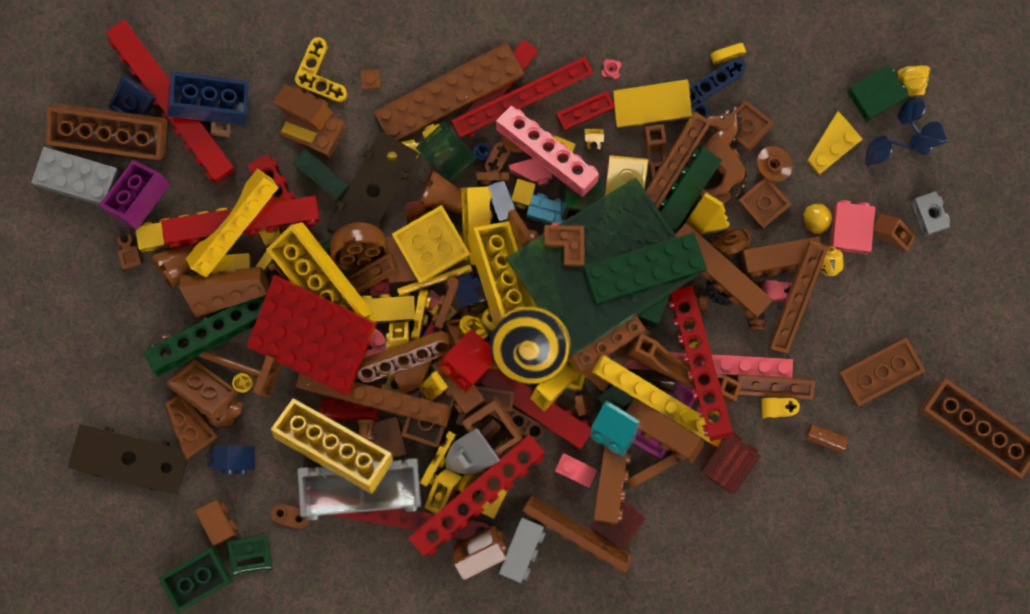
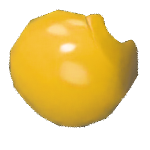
(817, 218)

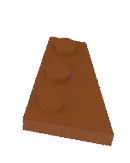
(189, 427)

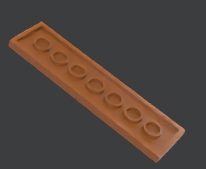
(449, 93)

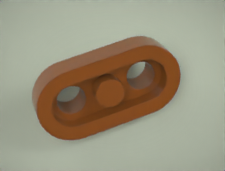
(289, 517)

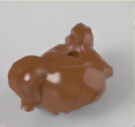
(226, 414)

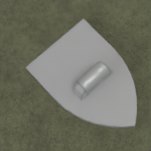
(470, 454)

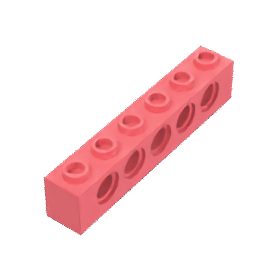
(550, 160)

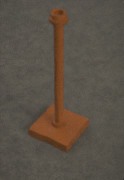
(266, 377)

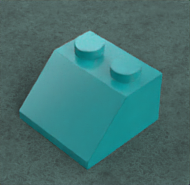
(614, 429)

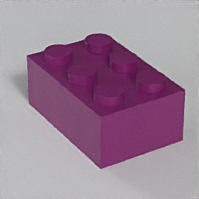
(134, 194)

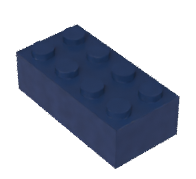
(207, 98)

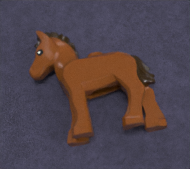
(730, 168)

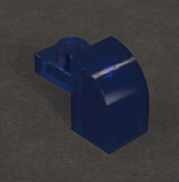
(466, 289)

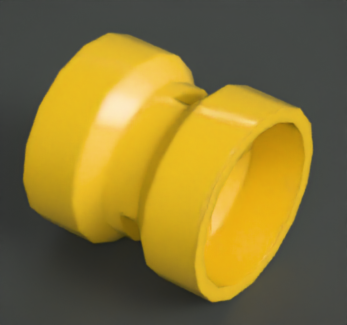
(240, 384)

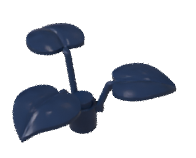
(930, 136)

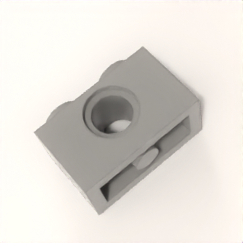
(927, 223)

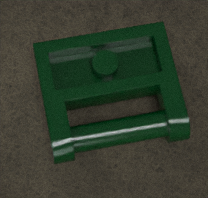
(249, 548)

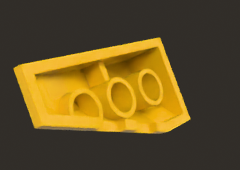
(708, 216)

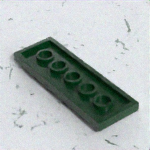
(644, 268)

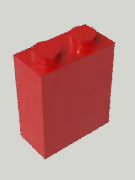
(467, 360)

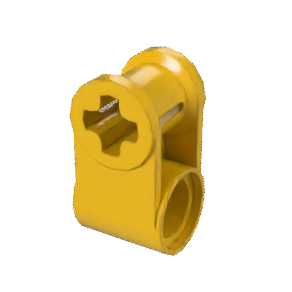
(776, 407)

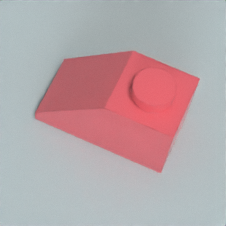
(531, 172)
(575, 470)

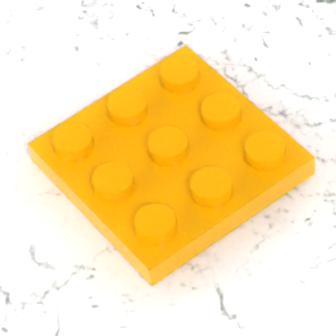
(431, 244)

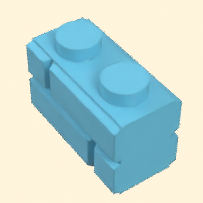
(544, 210)

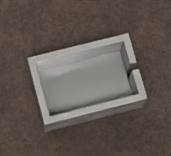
(522, 550)

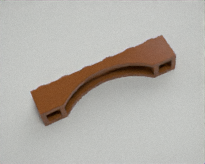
(653, 355)

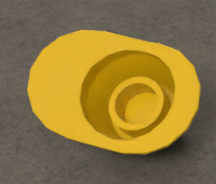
(914, 79)

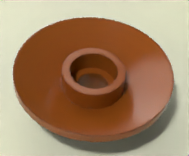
(777, 157)

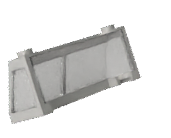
(328, 493)

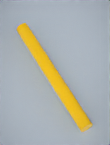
(436, 279)

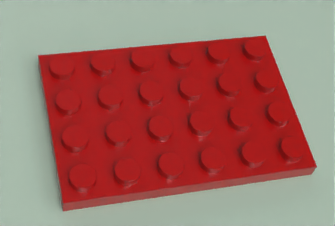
(311, 335)

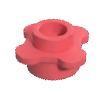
(611, 64)

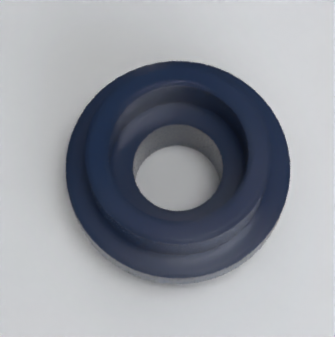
(481, 151)

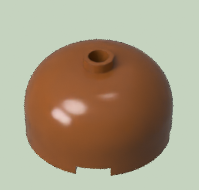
(360, 239)

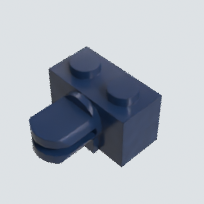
(232, 458)

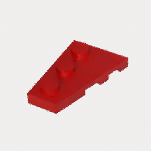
(346, 411)

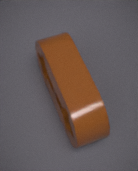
(493, 156)

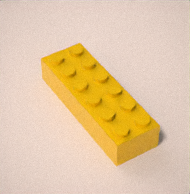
(313, 269)
(500, 283)
(332, 445)

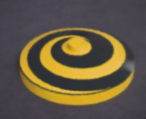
(530, 345)

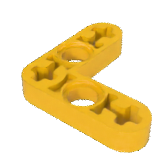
(311, 73)

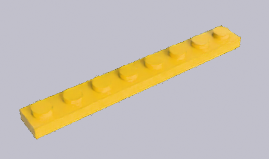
(651, 396)

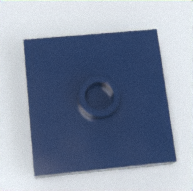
(131, 97)

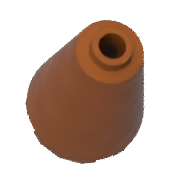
(440, 192)
(173, 264)

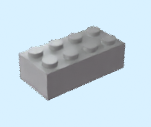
(74, 176)

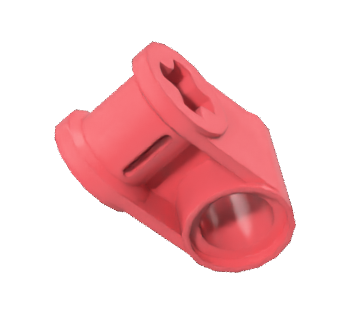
(775, 289)

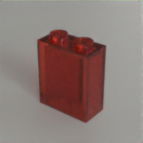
(731, 463)

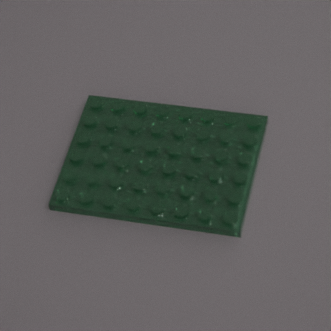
(612, 227)

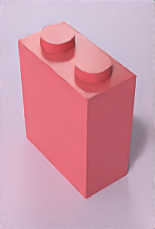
(852, 227)

